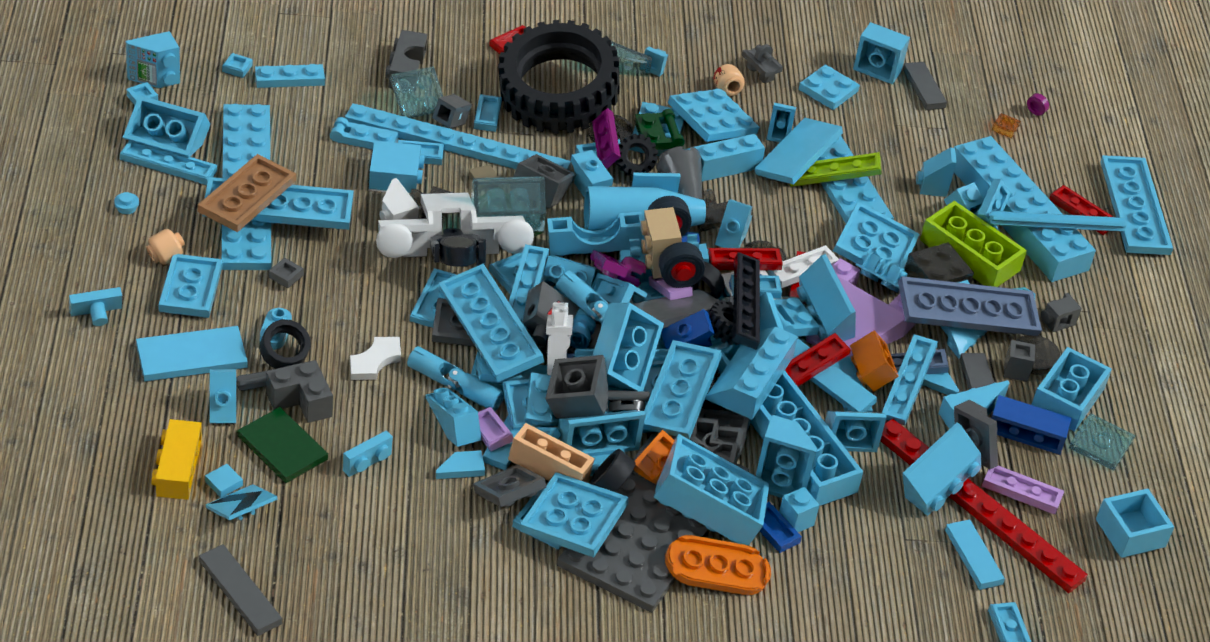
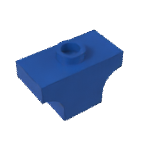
(693, 330)

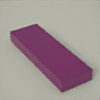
(606, 138)

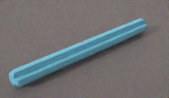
(1057, 221)

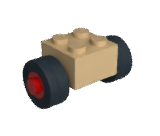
(667, 256)

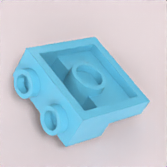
(558, 266)

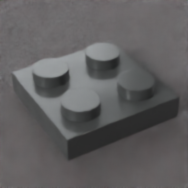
(509, 486)

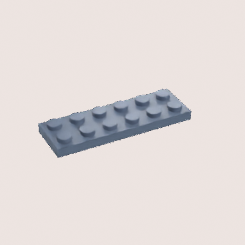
(969, 306)

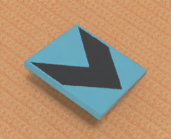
(241, 502)

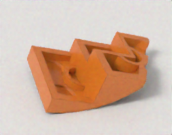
(653, 458)

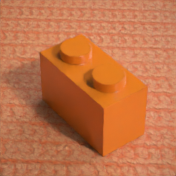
(873, 361)

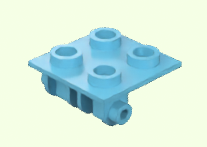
(873, 266)

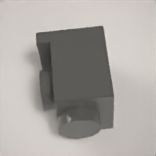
(1061, 313)

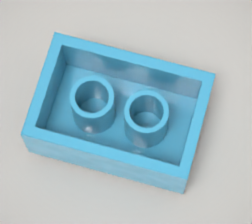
(1072, 386)

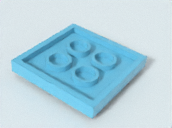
(713, 114)
(875, 233)
(574, 514)

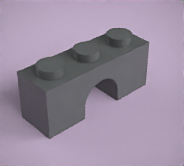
(408, 54)

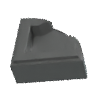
(615, 406)

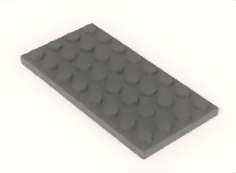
(635, 550)

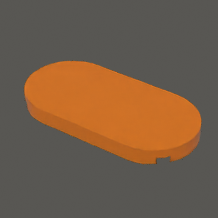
(717, 565)

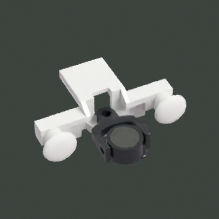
(456, 246)

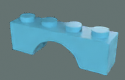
(568, 238)

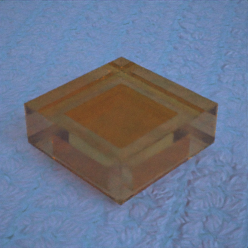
(1006, 125)

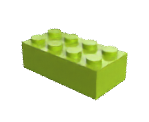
(982, 247)

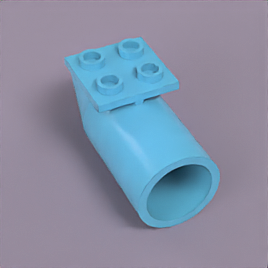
(605, 203)

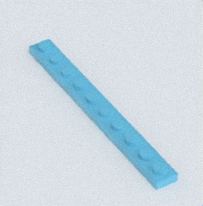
(453, 140)

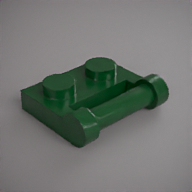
(650, 126)

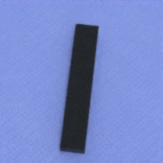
(746, 301)

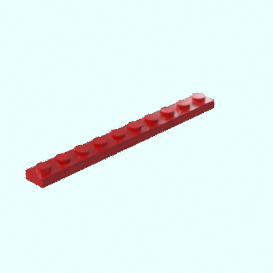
(993, 515)

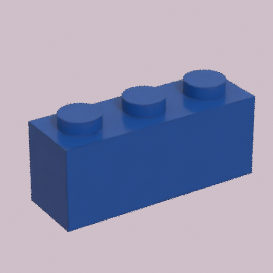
(1031, 424)

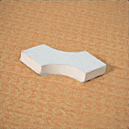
(369, 363)

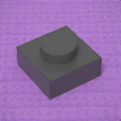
(286, 272)

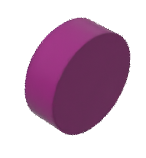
(1038, 104)

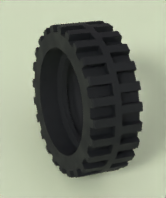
(558, 42)

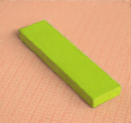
(841, 169)

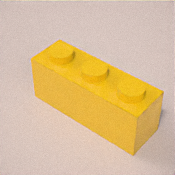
(177, 459)

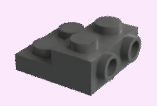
(980, 429)

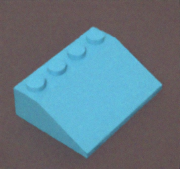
(712, 491)

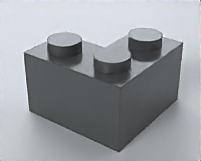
(302, 386)

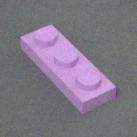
(1023, 489)

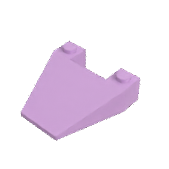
(870, 312)

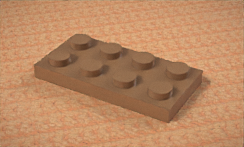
(247, 192)

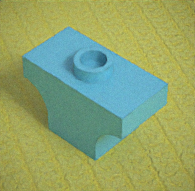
(589, 171)
(734, 224)
(222, 395)

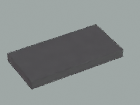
(675, 310)

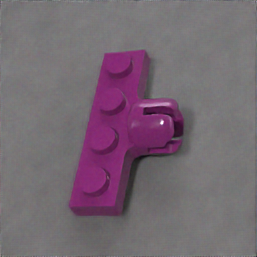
(619, 270)

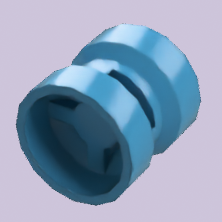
(582, 330)

